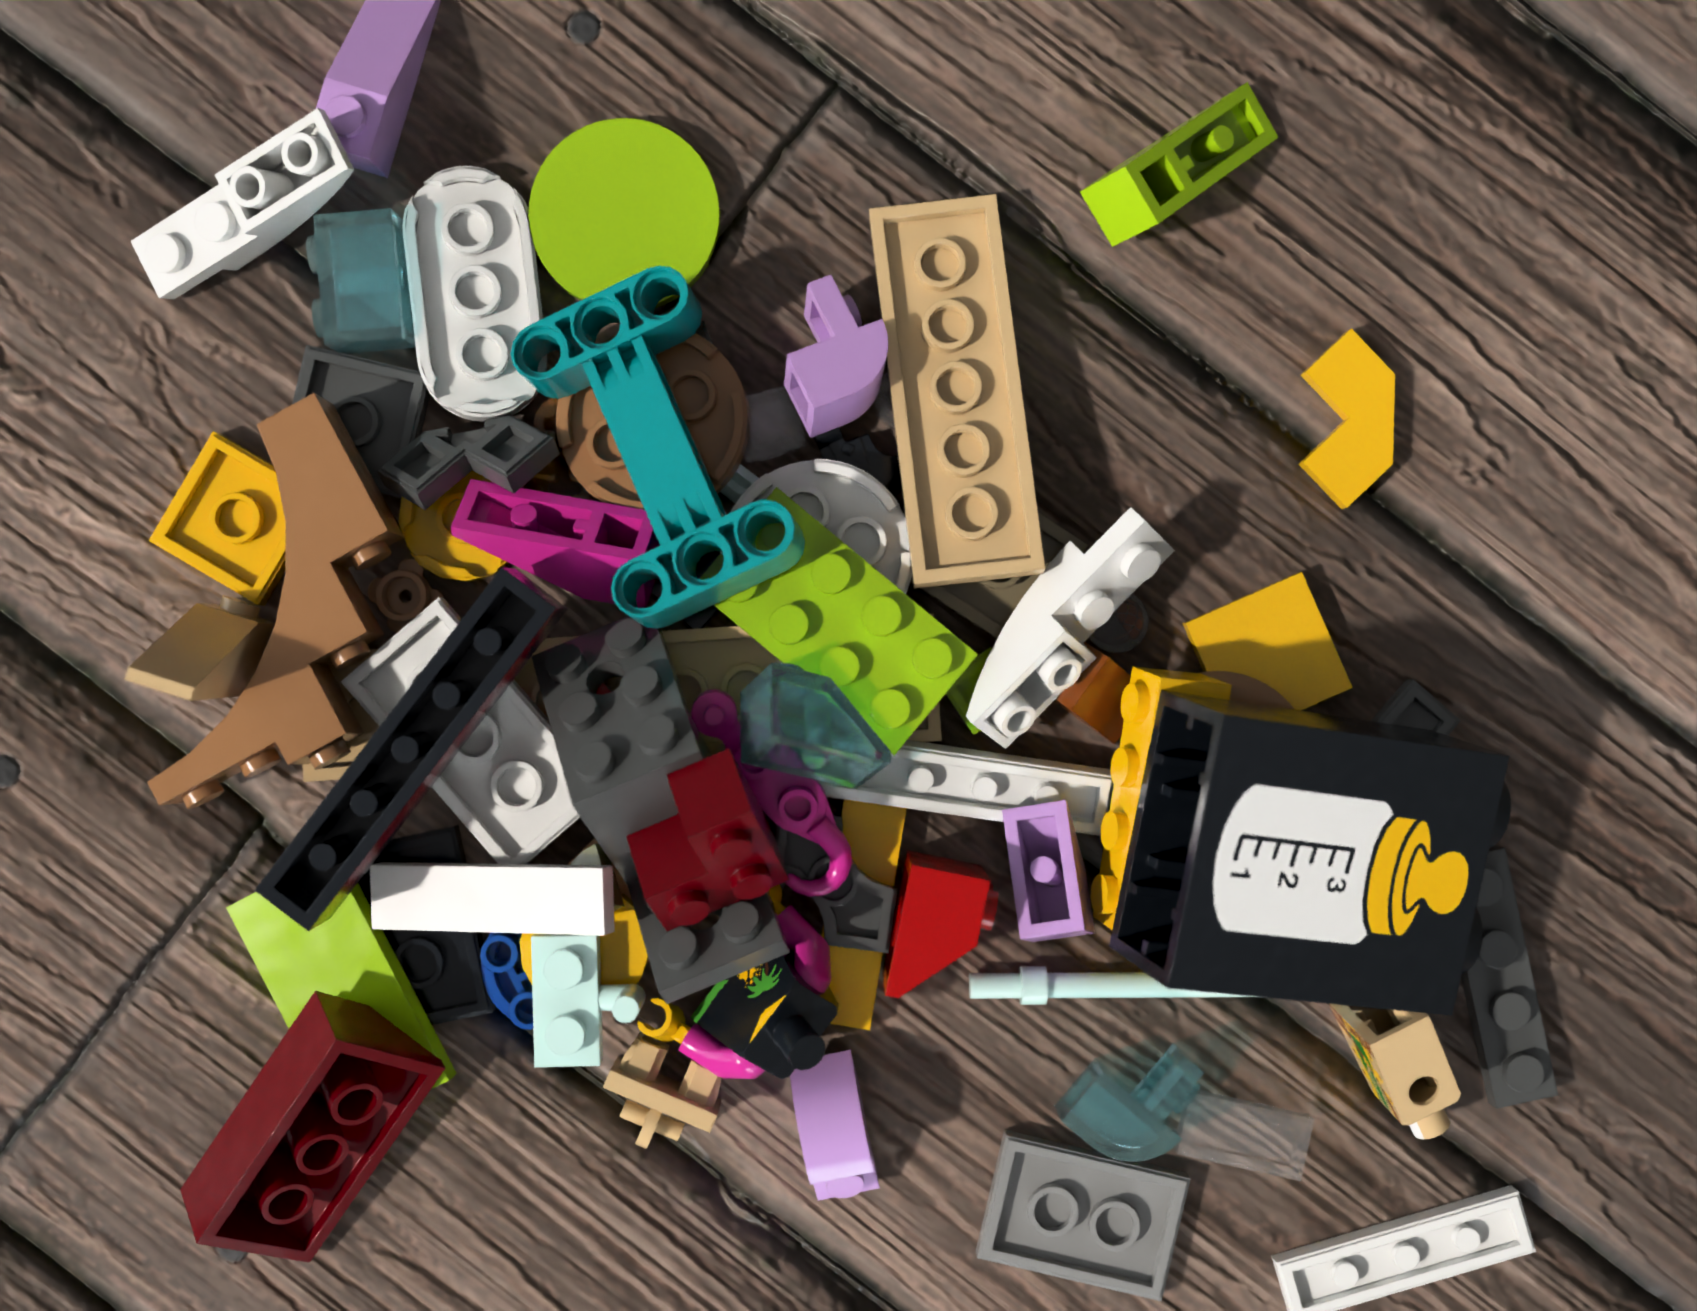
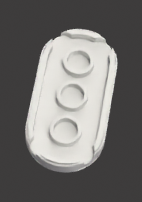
(471, 290)

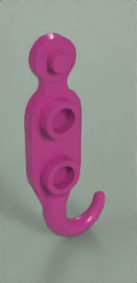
(788, 799)

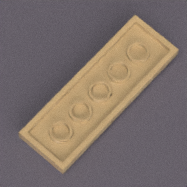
(956, 392)

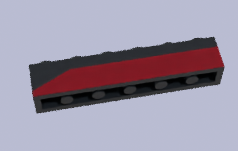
(411, 748)

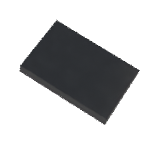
(438, 964)

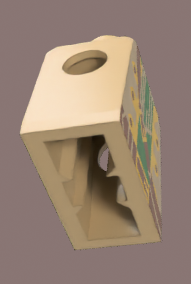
(1402, 1065)

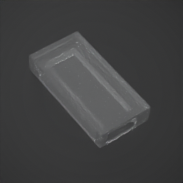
(1245, 1135)

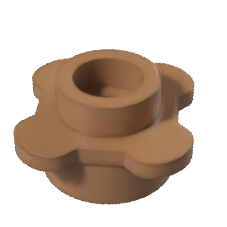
(387, 594)

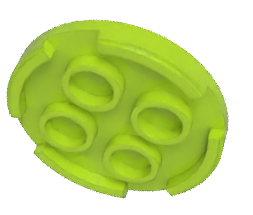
(621, 203)

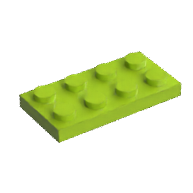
(849, 625)

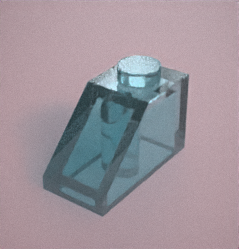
(807, 728)

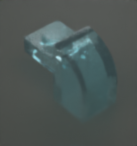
(1128, 1121)

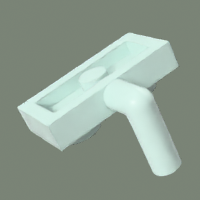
(571, 1000)

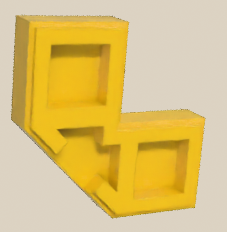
(1363, 395)

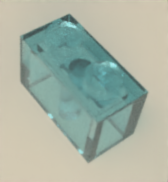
(361, 281)

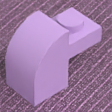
(844, 369)
(833, 1128)

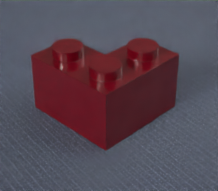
(711, 850)

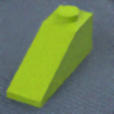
(1179, 165)

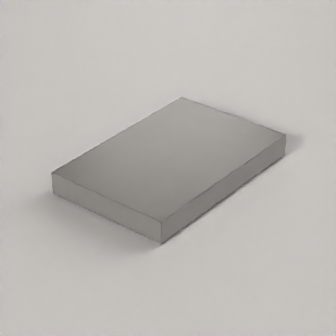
(1082, 1215)

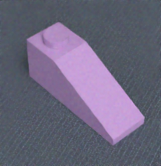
(376, 78)

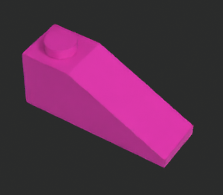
(556, 536)

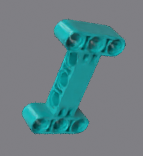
(656, 444)

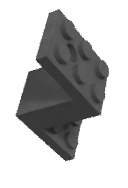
(616, 770)

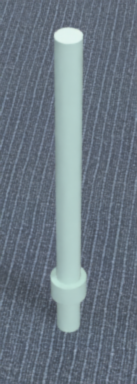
(1035, 986)

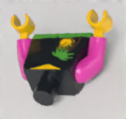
(763, 1015)

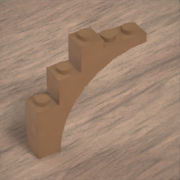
(322, 617)

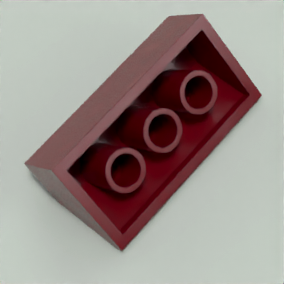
(308, 1131)

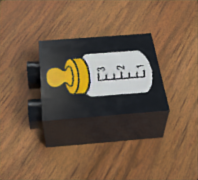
(1308, 856)

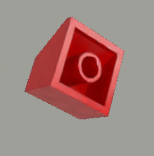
(935, 918)

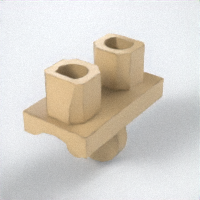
(638, 1079)

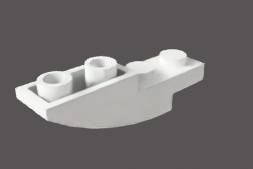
(250, 210)
(1045, 636)

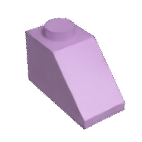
(1047, 872)

